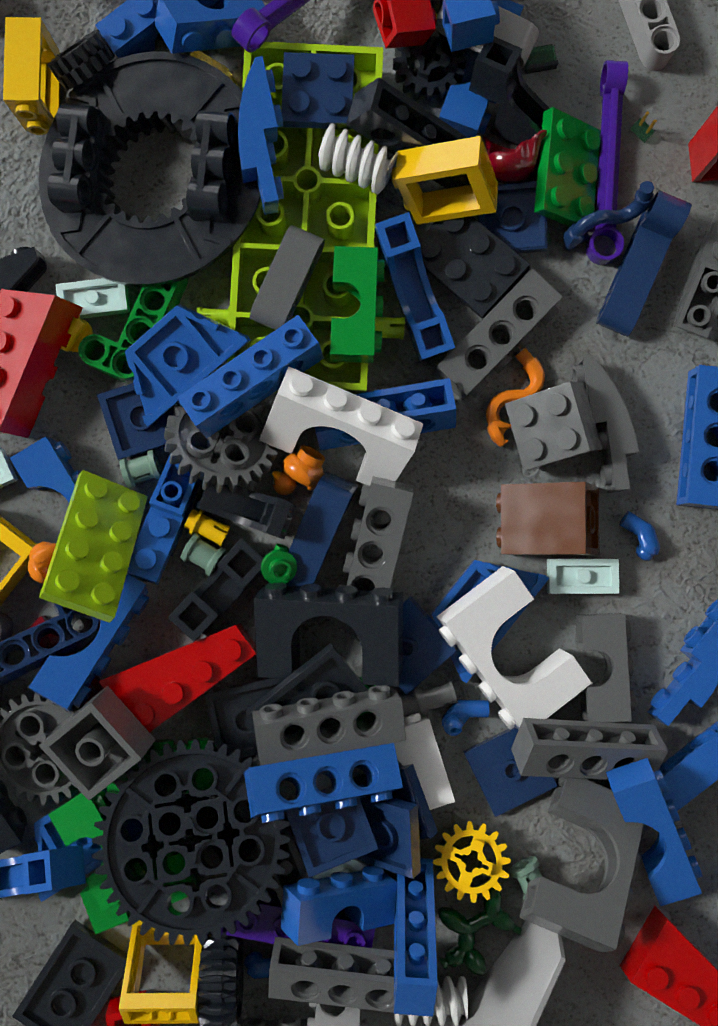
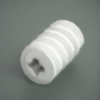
(354, 160)
(448, 1002)

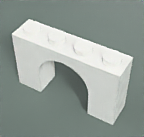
(311, 402)
(472, 626)
(424, 754)

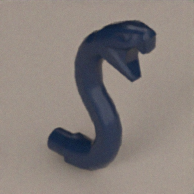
(577, 232)

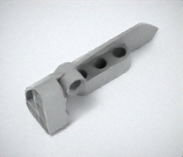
(518, 981)

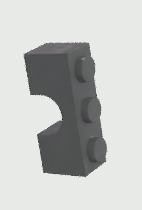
(610, 696)

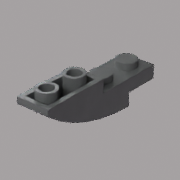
(700, 296)
(612, 420)

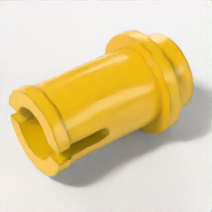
(206, 527)

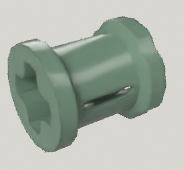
(140, 469)
(202, 554)
(525, 871)

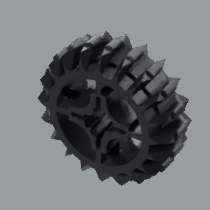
(221, 981)

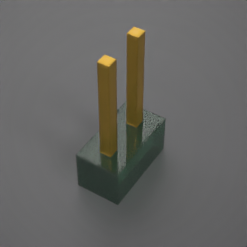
(642, 129)

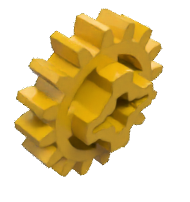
(466, 877)

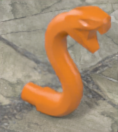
(535, 371)

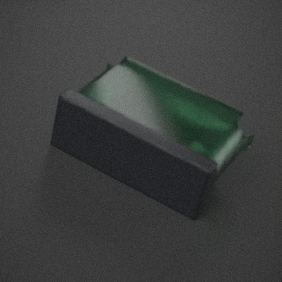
(542, 59)

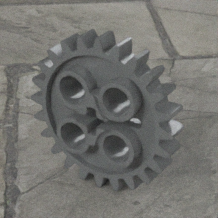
(253, 455)
(31, 772)

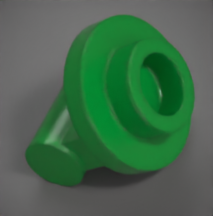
(279, 565)

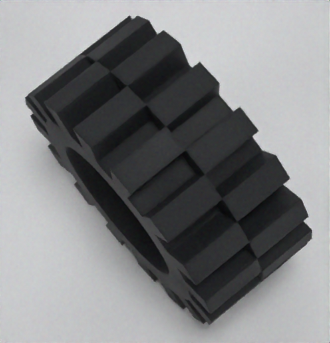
(81, 60)

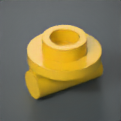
(78, 329)

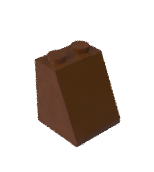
(549, 519)

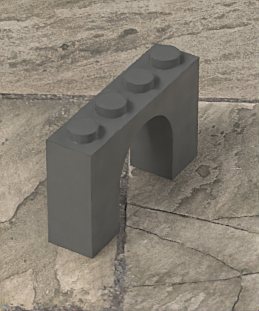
(594, 917)

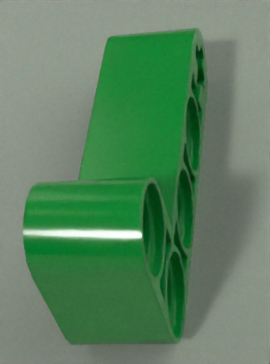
(140, 318)

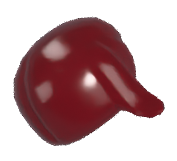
(515, 164)

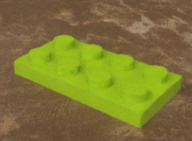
(94, 547)

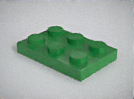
(567, 168)

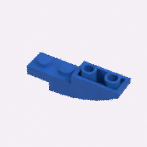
(257, 132)
(163, 524)
(694, 679)

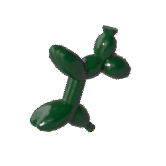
(466, 928)

